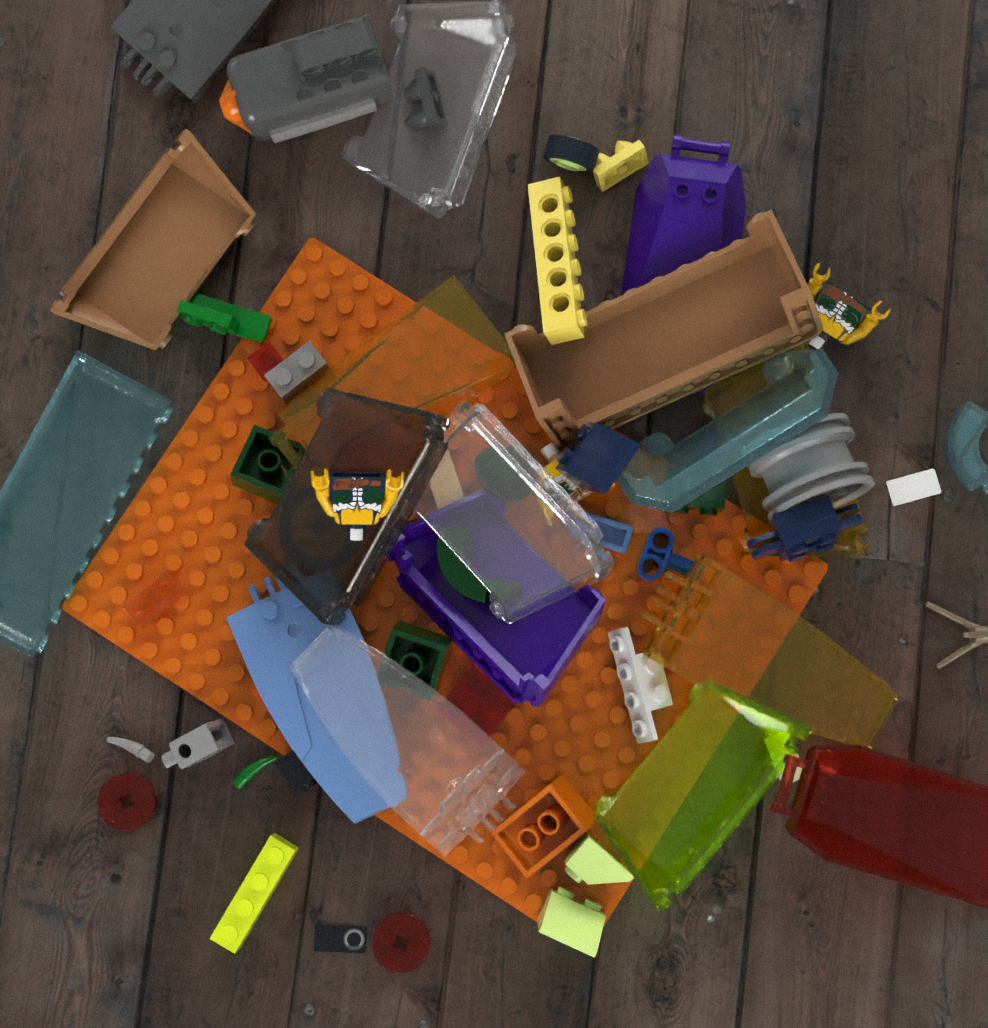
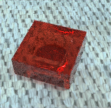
(265, 359)

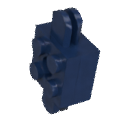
(804, 530)

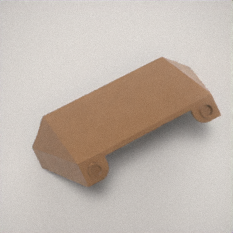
(157, 248)

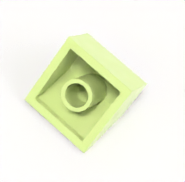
(594, 864)

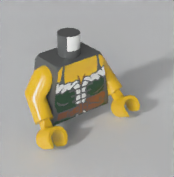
(841, 315)

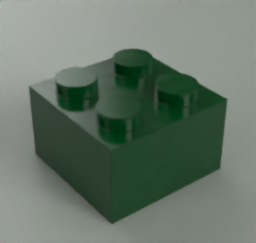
(263, 467)
(419, 651)

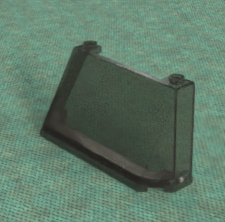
(305, 543)

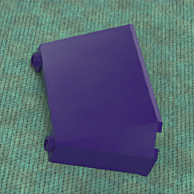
(519, 656)

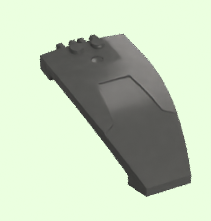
(186, 39)

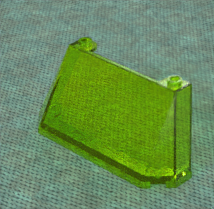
(697, 787)

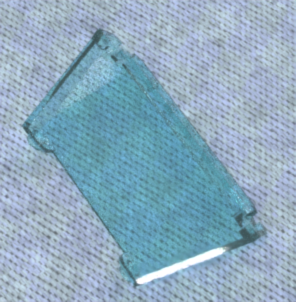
(674, 475)

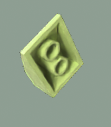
(572, 921)

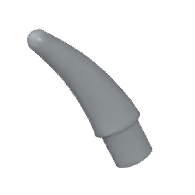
(135, 748)

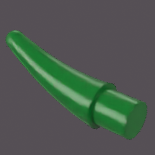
(249, 771)

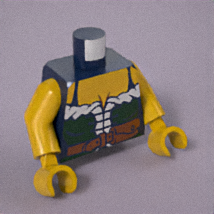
(357, 497)

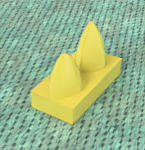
(627, 159)

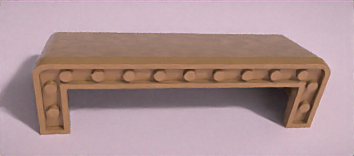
(670, 336)

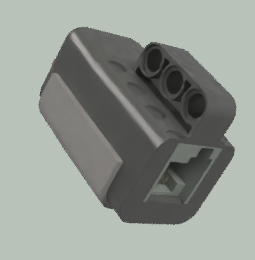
(307, 82)

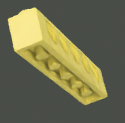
(544, 198)

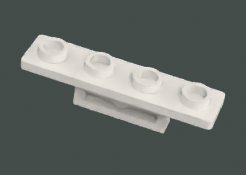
(642, 684)

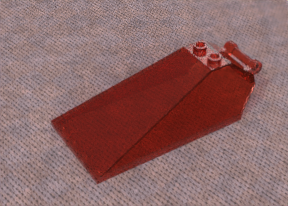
(890, 819)

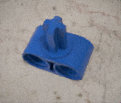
(661, 557)

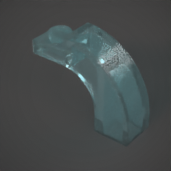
(963, 446)

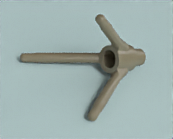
(976, 634)

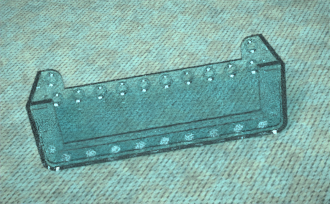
(67, 490)

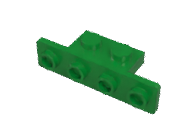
(224, 317)

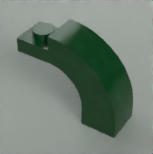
(459, 575)

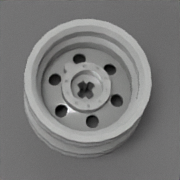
(813, 467)

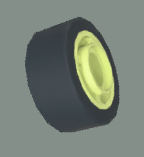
(571, 153)

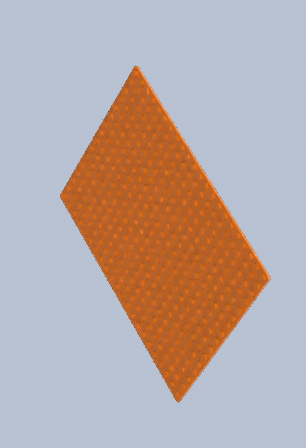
(197, 527)

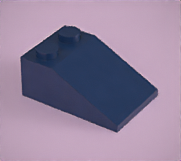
(596, 457)

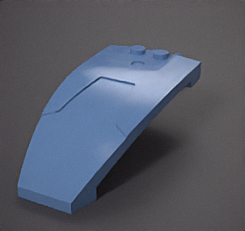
(270, 640)

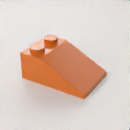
(544, 826)

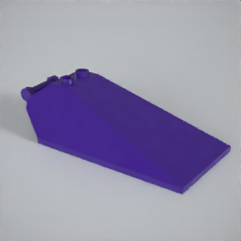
(683, 212)

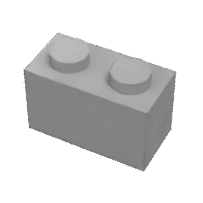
(296, 371)

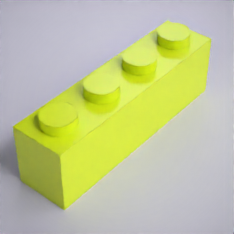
(254, 893)

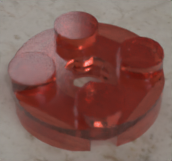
(142, 794)
(394, 958)

